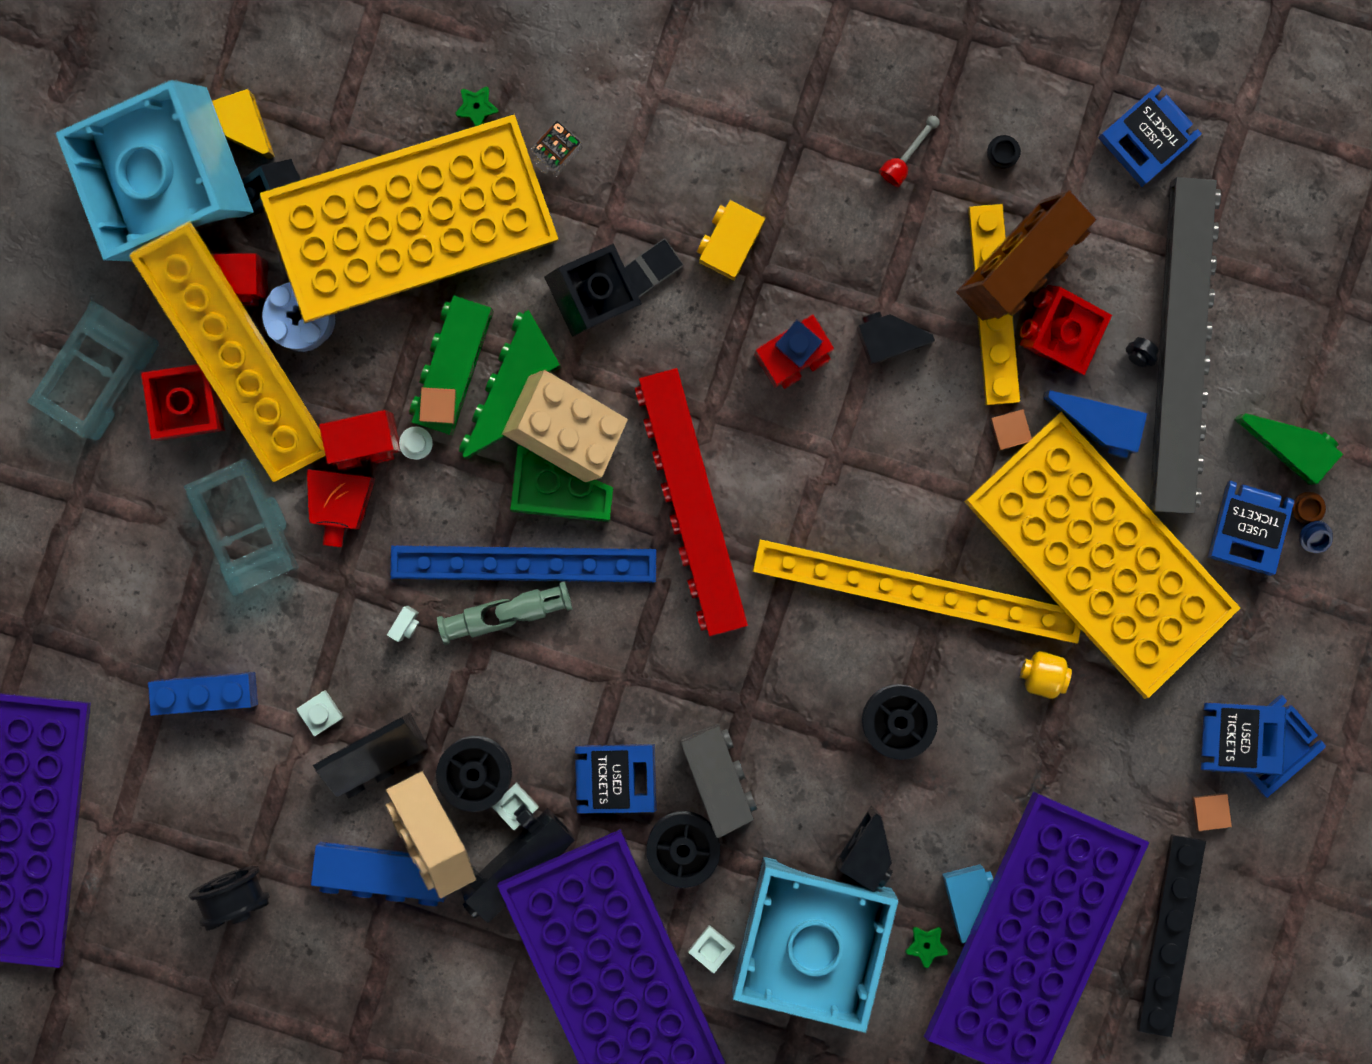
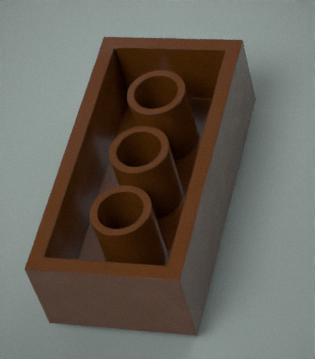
(1027, 256)

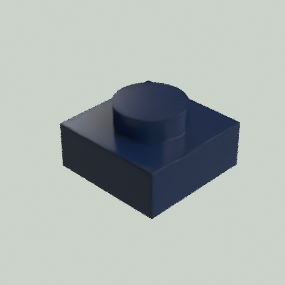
(798, 343)

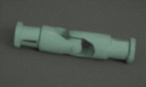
(525, 607)

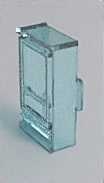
(117, 336)
(260, 564)

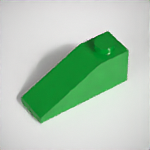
(1300, 449)

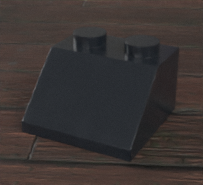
(592, 289)
(867, 853)

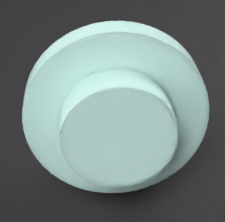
(415, 443)

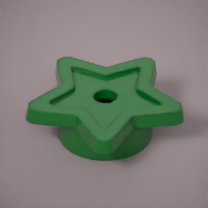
(476, 115)
(920, 938)

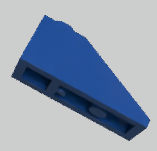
(1104, 423)

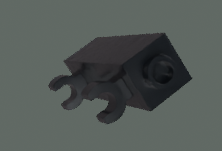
(541, 841)

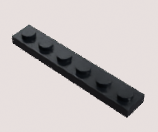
(1171, 935)

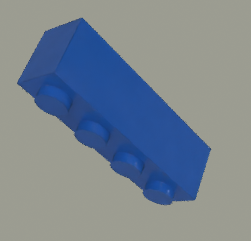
(369, 872)

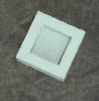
(404, 624)
(320, 713)
(511, 802)
(711, 949)

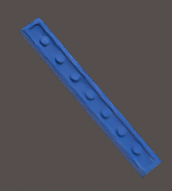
(523, 563)

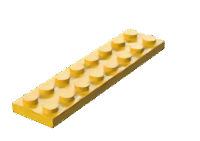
(230, 350)

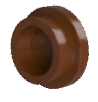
(1308, 508)

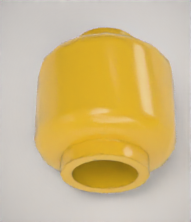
(1046, 675)

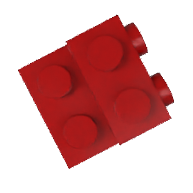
(1064, 328)

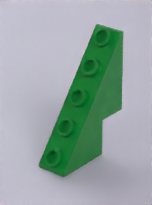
(523, 357)

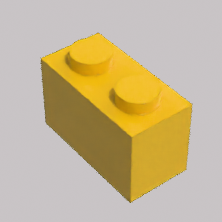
(730, 240)

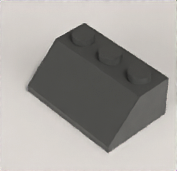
(718, 779)

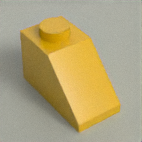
(243, 122)

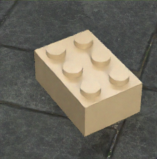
(565, 426)
(429, 835)

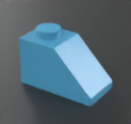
(966, 894)

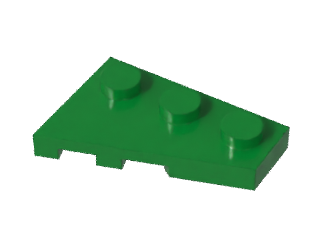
(551, 491)

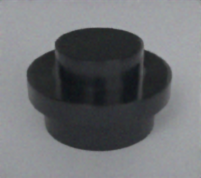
(1003, 151)
(1142, 352)

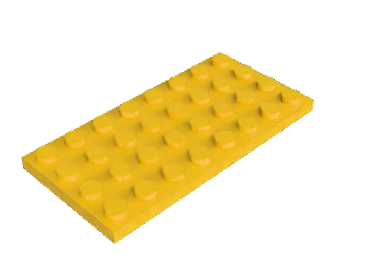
(408, 218)
(1102, 555)

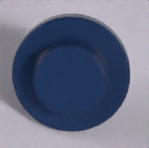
(1316, 537)

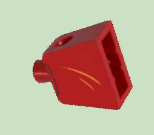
(337, 502)

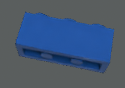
(203, 693)

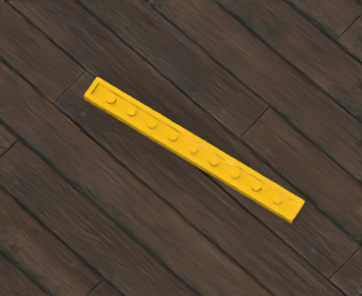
(915, 591)

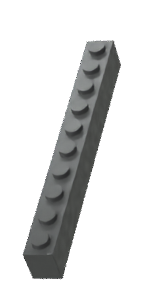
(1183, 345)

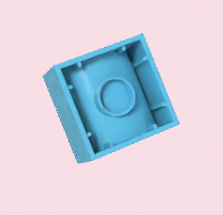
(153, 167)
(814, 946)

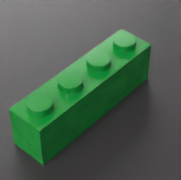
(454, 355)

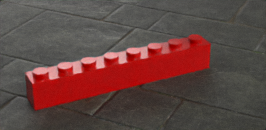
(693, 502)

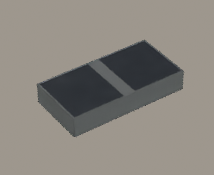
(653, 267)

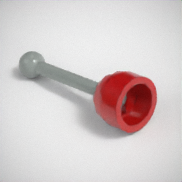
(895, 169)

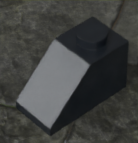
(267, 178)
(890, 337)

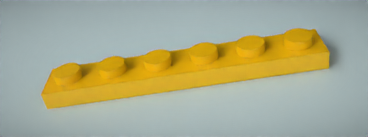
(995, 335)

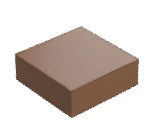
(437, 405)
(1011, 429)
(1212, 812)

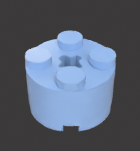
(278, 322)

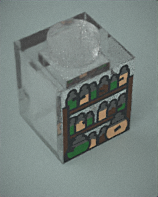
(555, 149)

